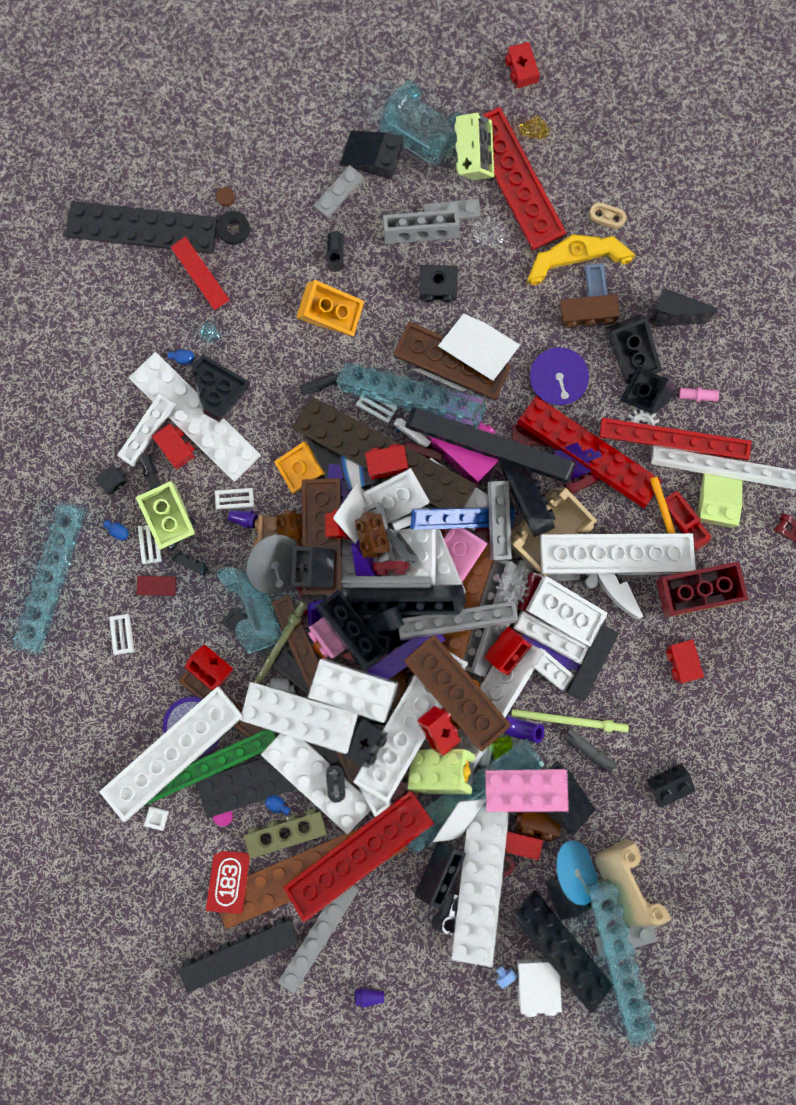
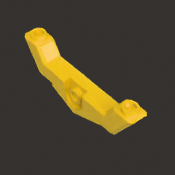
(578, 249)

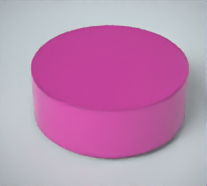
(223, 819)

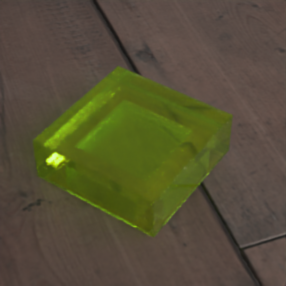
(501, 746)

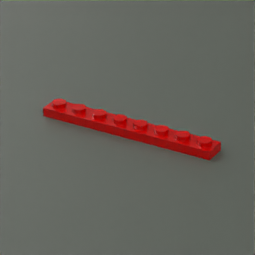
(675, 439)

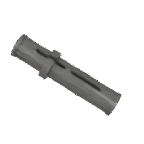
(591, 751)

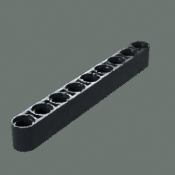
(490, 445)

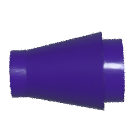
(243, 518)
(368, 997)

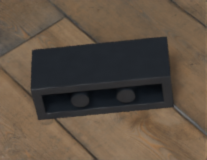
(440, 874)

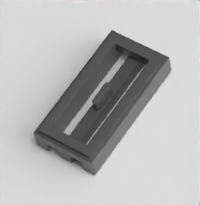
(401, 546)

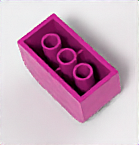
(469, 464)

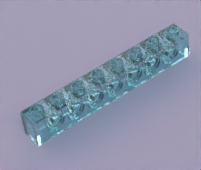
(470, 415)
(53, 588)
(640, 1032)

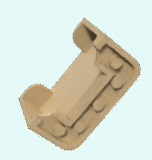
(570, 519)
(615, 864)

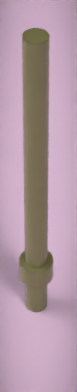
(294, 619)

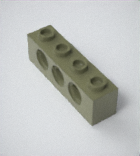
(257, 847)

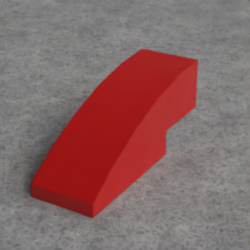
(687, 520)
(523, 845)

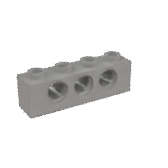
(421, 226)

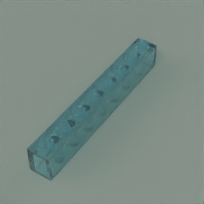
(518, 758)

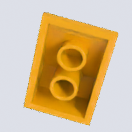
(330, 308)

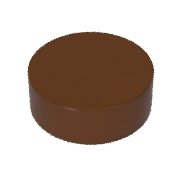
(225, 196)

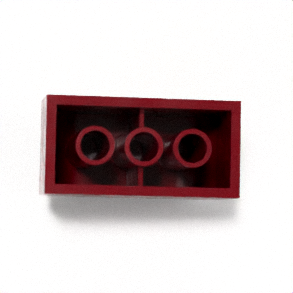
(701, 589)

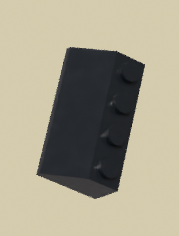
(529, 499)
(350, 630)

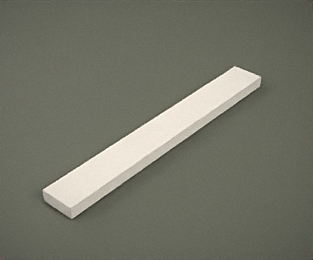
(723, 467)

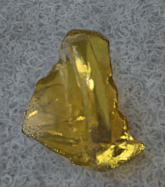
(535, 128)

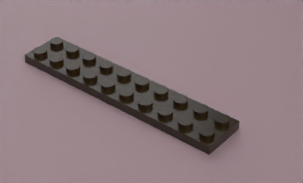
(353, 439)

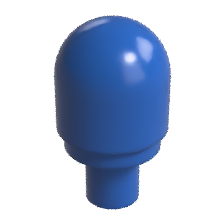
(182, 356)
(117, 530)
(277, 805)

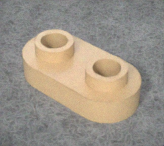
(608, 213)

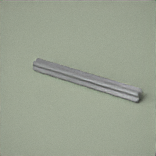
(386, 582)

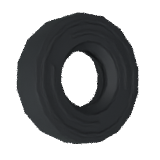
(226, 219)

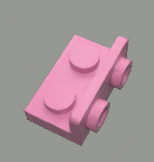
(330, 643)

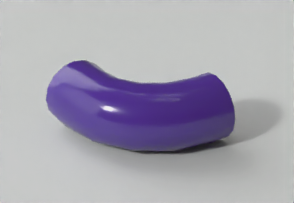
(524, 729)

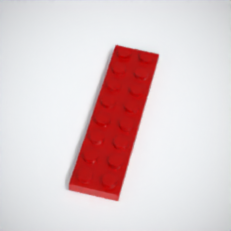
(522, 186)
(611, 467)
(357, 856)

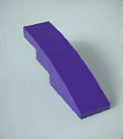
(394, 662)

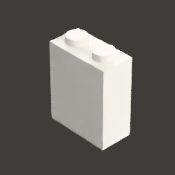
(538, 988)

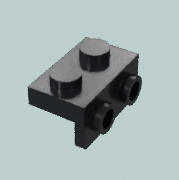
(671, 785)

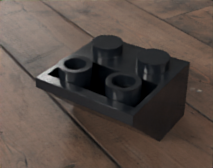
(312, 567)
(563, 905)

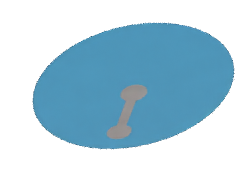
(575, 871)

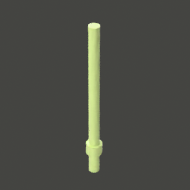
(607, 725)

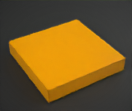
(297, 466)

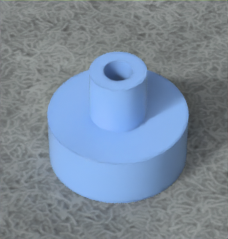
(506, 977)

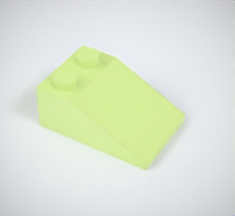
(720, 501)
(165, 515)

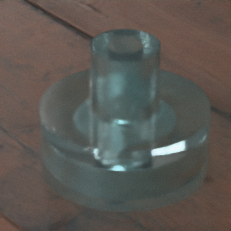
(209, 332)

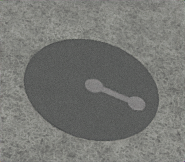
(271, 564)

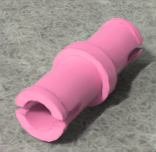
(698, 394)

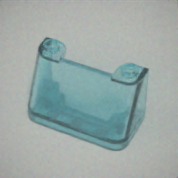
(421, 127)
(262, 625)

